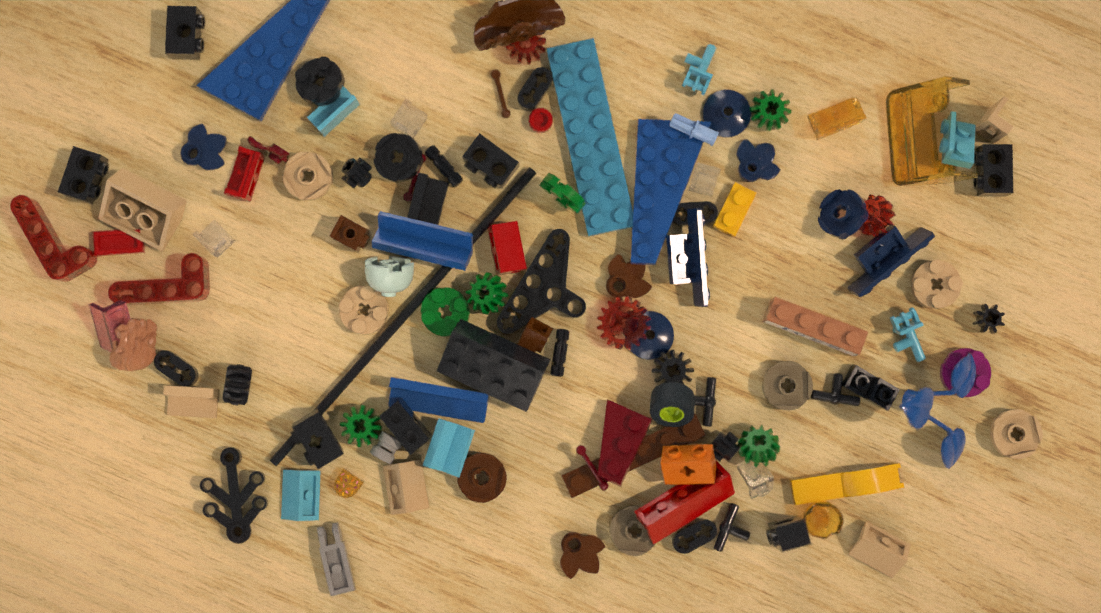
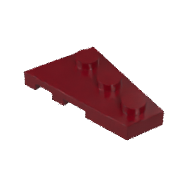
(621, 440)

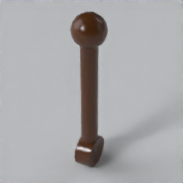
(495, 74)

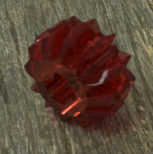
(527, 53)
(879, 217)

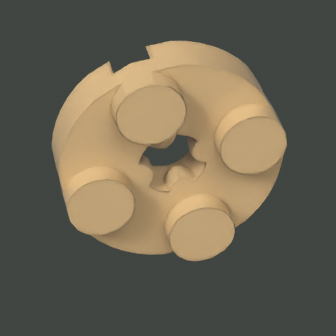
(294, 173)
(950, 284)
(350, 306)
(1003, 426)

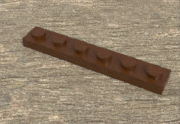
(583, 479)

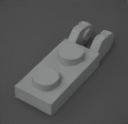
(336, 562)

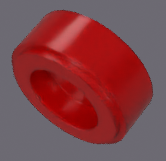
(540, 120)

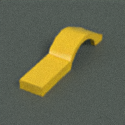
(846, 484)

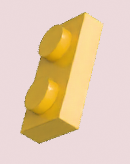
(734, 209)

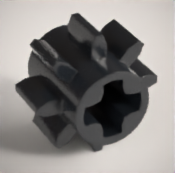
(356, 172)
(996, 316)
(725, 446)

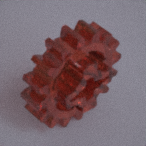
(614, 327)

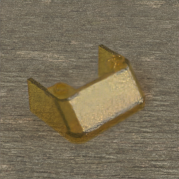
(913, 133)

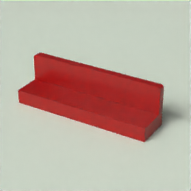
(683, 504)

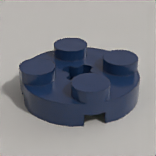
(853, 219)

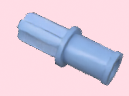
(694, 129)

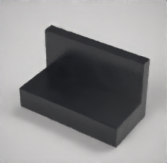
(428, 199)

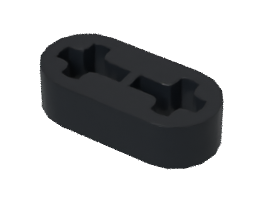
(539, 92)
(711, 207)
(173, 373)
(698, 541)

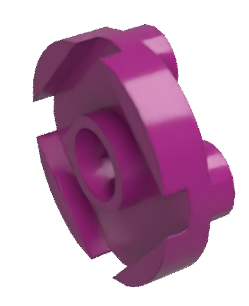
(983, 370)

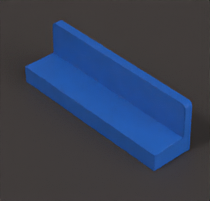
(423, 241)
(440, 400)

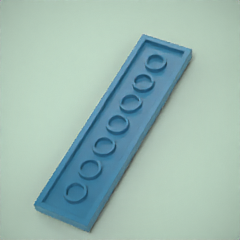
(590, 137)

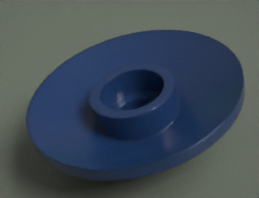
(727, 125)
(660, 343)

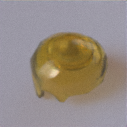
(823, 519)

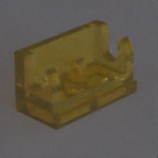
(836, 118)

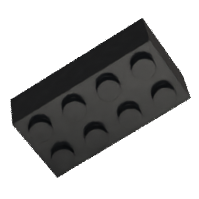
(493, 365)

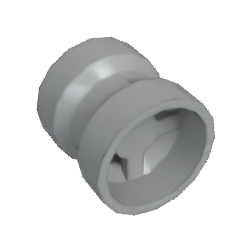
(389, 442)

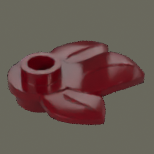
(276, 153)

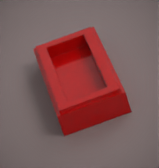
(116, 243)

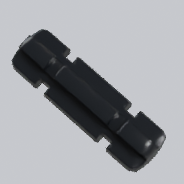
(444, 166)
(560, 352)

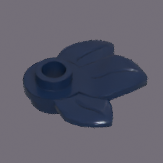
(207, 147)
(759, 159)

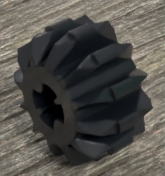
(670, 362)
(237, 384)

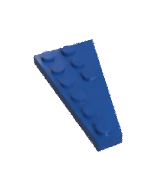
(261, 64)
(661, 176)

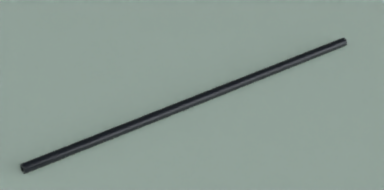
(407, 311)

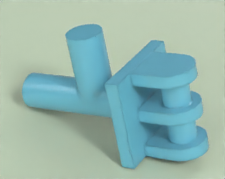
(698, 77)
(908, 328)

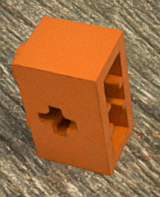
(688, 464)

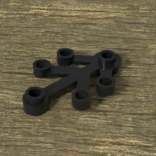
(234, 499)

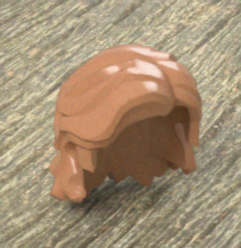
(136, 345)

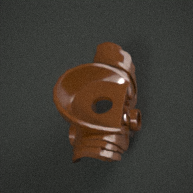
(498, 28)

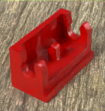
(245, 174)
(506, 248)

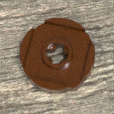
(490, 489)

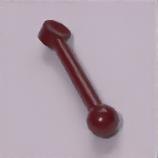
(408, 195)
(581, 450)

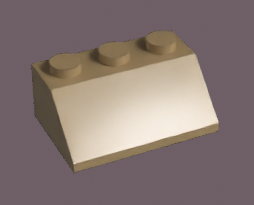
(139, 204)

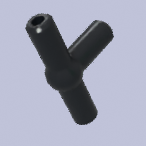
(835, 396)
(708, 401)
(727, 527)

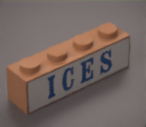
(815, 326)

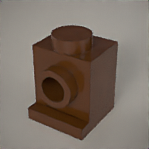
(340, 232)
(535, 335)

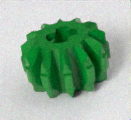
(770, 100)
(489, 284)
(352, 427)
(758, 446)

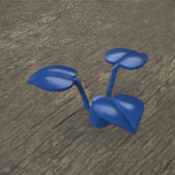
(919, 403)

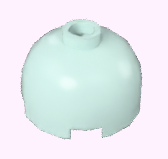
(389, 274)

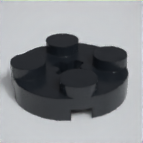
(313, 70)
(385, 155)

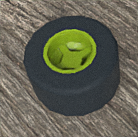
(672, 404)

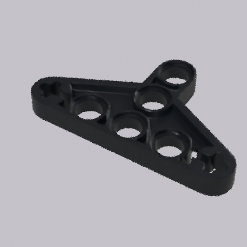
(537, 297)

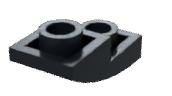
(870, 387)

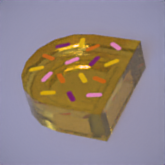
(347, 484)

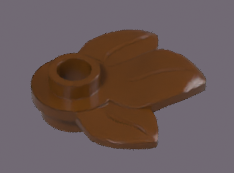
(629, 275)
(582, 556)

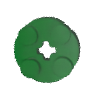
(565, 194)
(439, 298)

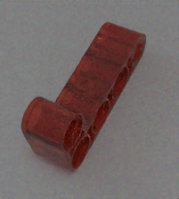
(47, 236)
(160, 286)

